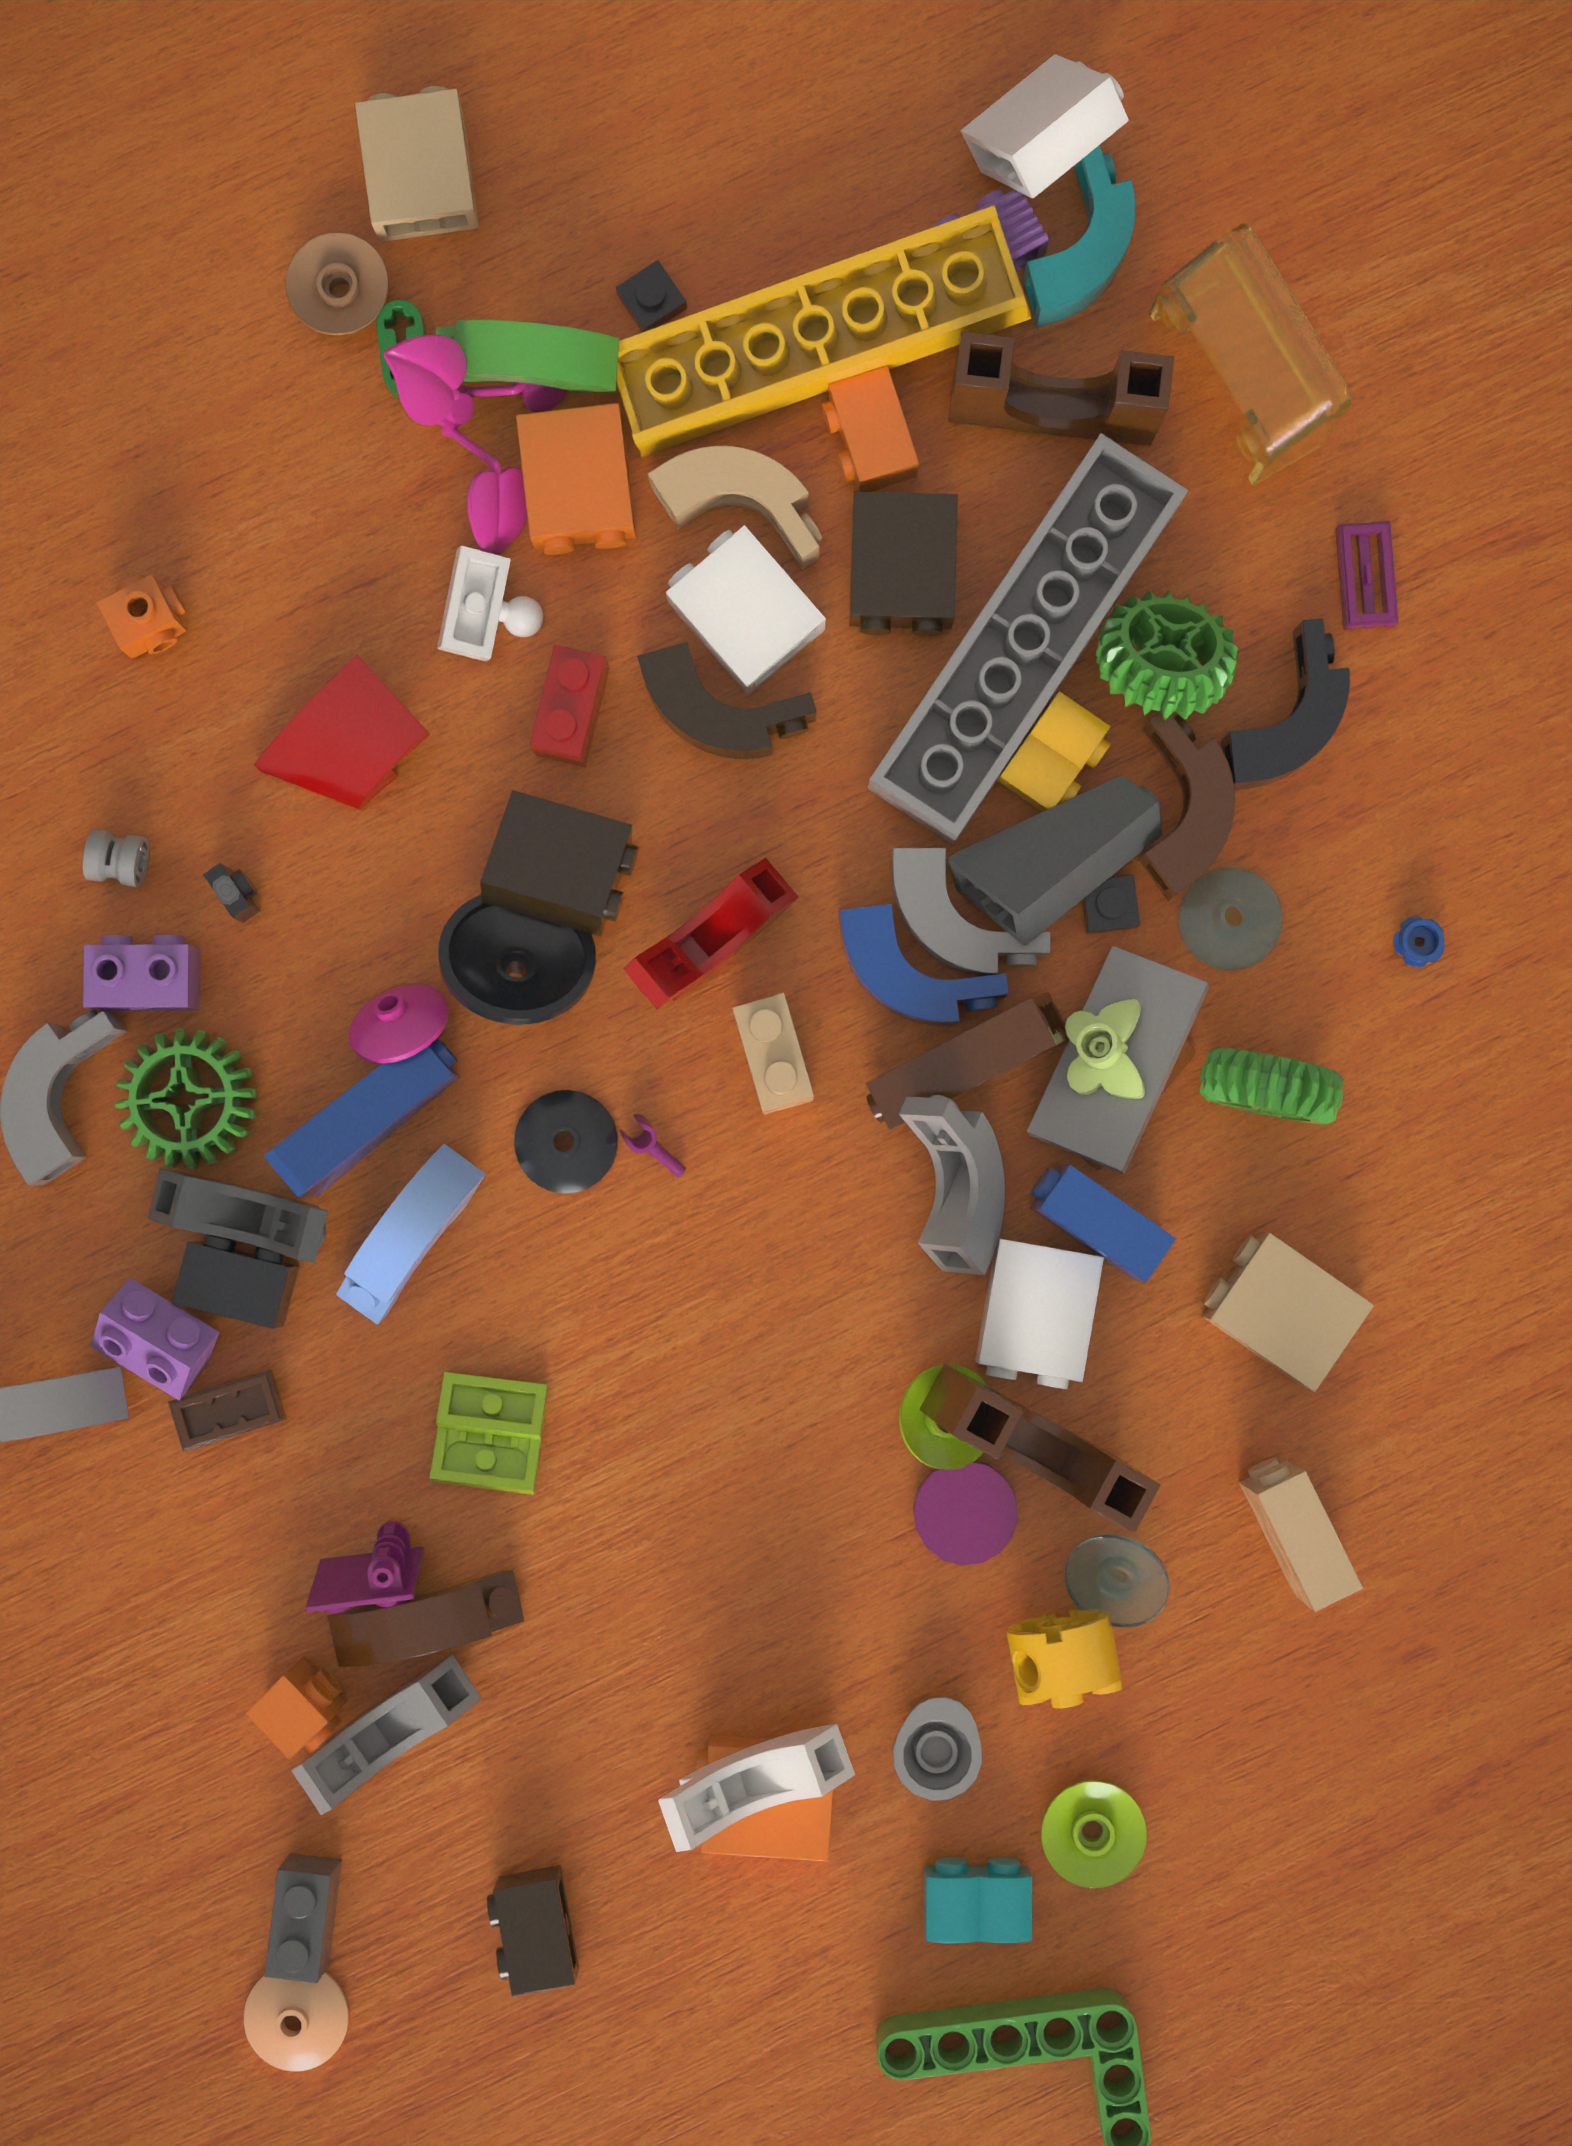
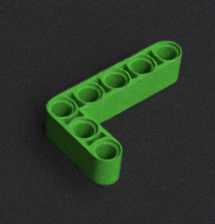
(1031, 2046)

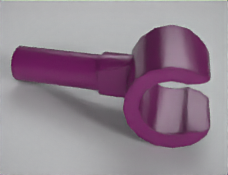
(648, 1143)

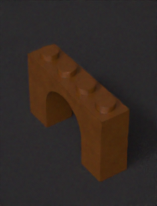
(999, 394)
(1049, 1450)

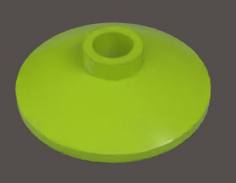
(923, 1436)
(1100, 1859)

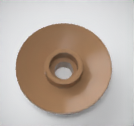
(334, 261)

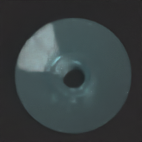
(1204, 922)
(1128, 1597)

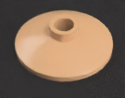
(318, 2006)

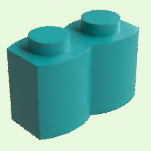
(977, 1902)

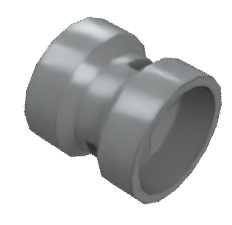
(116, 858)

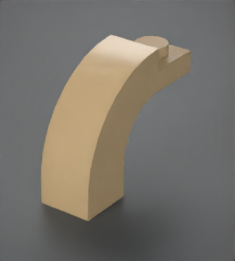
(738, 477)

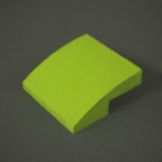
(489, 1433)

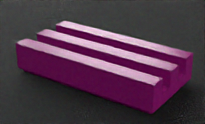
(1369, 618)

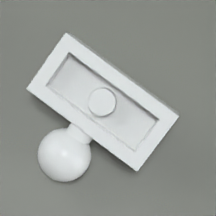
(477, 605)

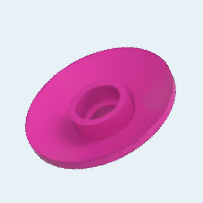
(398, 1023)

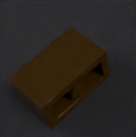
(534, 1931)

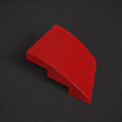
(345, 739)

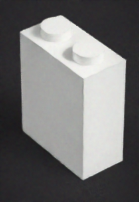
(1045, 125)
(744, 608)
(1038, 1313)

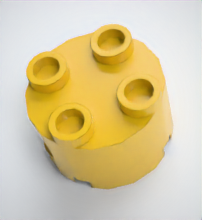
(1064, 1657)

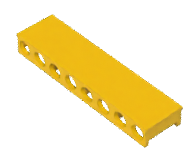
(818, 331)

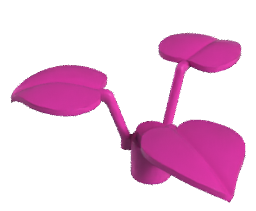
(428, 384)

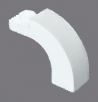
(755, 1779)

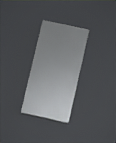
(1108, 1126)

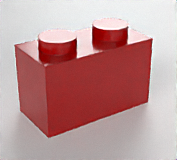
(569, 705)

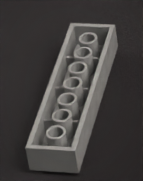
(1026, 639)

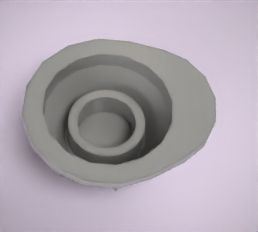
(938, 1749)

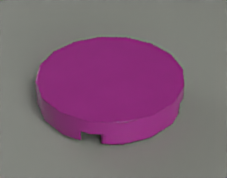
(965, 1513)

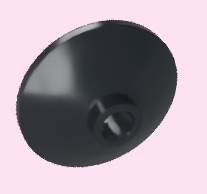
(593, 1141)

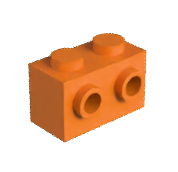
(299, 1709)

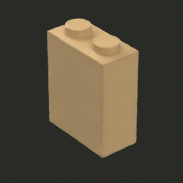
(417, 164)
(773, 1053)
(1286, 1309)
(1300, 1533)

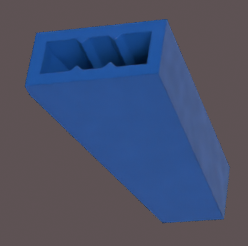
(361, 1120)

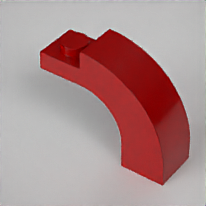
(712, 934)

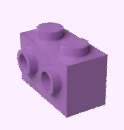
(141, 975)
(154, 1338)

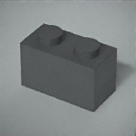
(303, 1918)

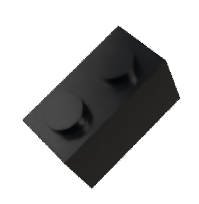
(235, 1282)

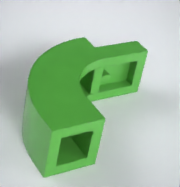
(536, 354)

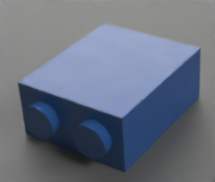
(1101, 1221)

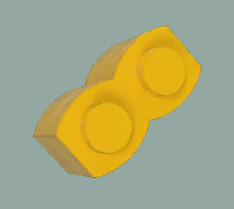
(1055, 754)

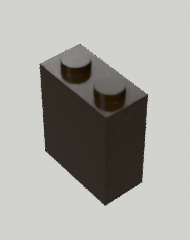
(903, 562)
(558, 864)

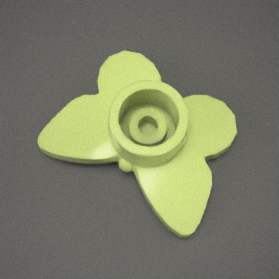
(1103, 1051)

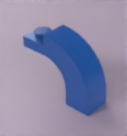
(887, 976)

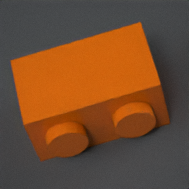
(871, 431)

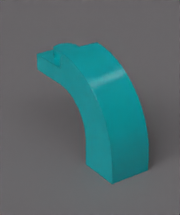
(1079, 275)

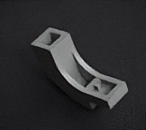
(940, 930)
(34, 1089)
(968, 1183)
(62, 1403)
(385, 1733)

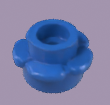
(1430, 933)

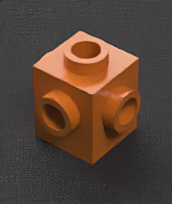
(143, 615)

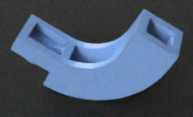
(408, 1232)

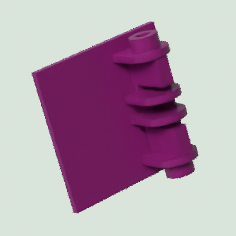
(378, 1578)

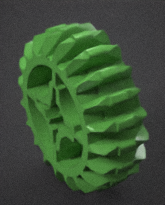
(1165, 667)
(1271, 1085)
(188, 1122)

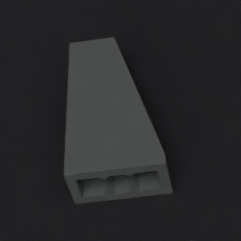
(1057, 857)

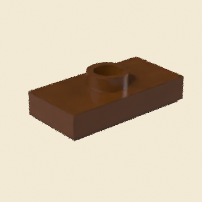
(227, 1410)

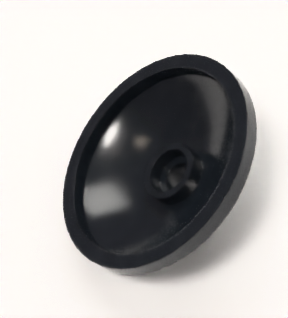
(490, 942)

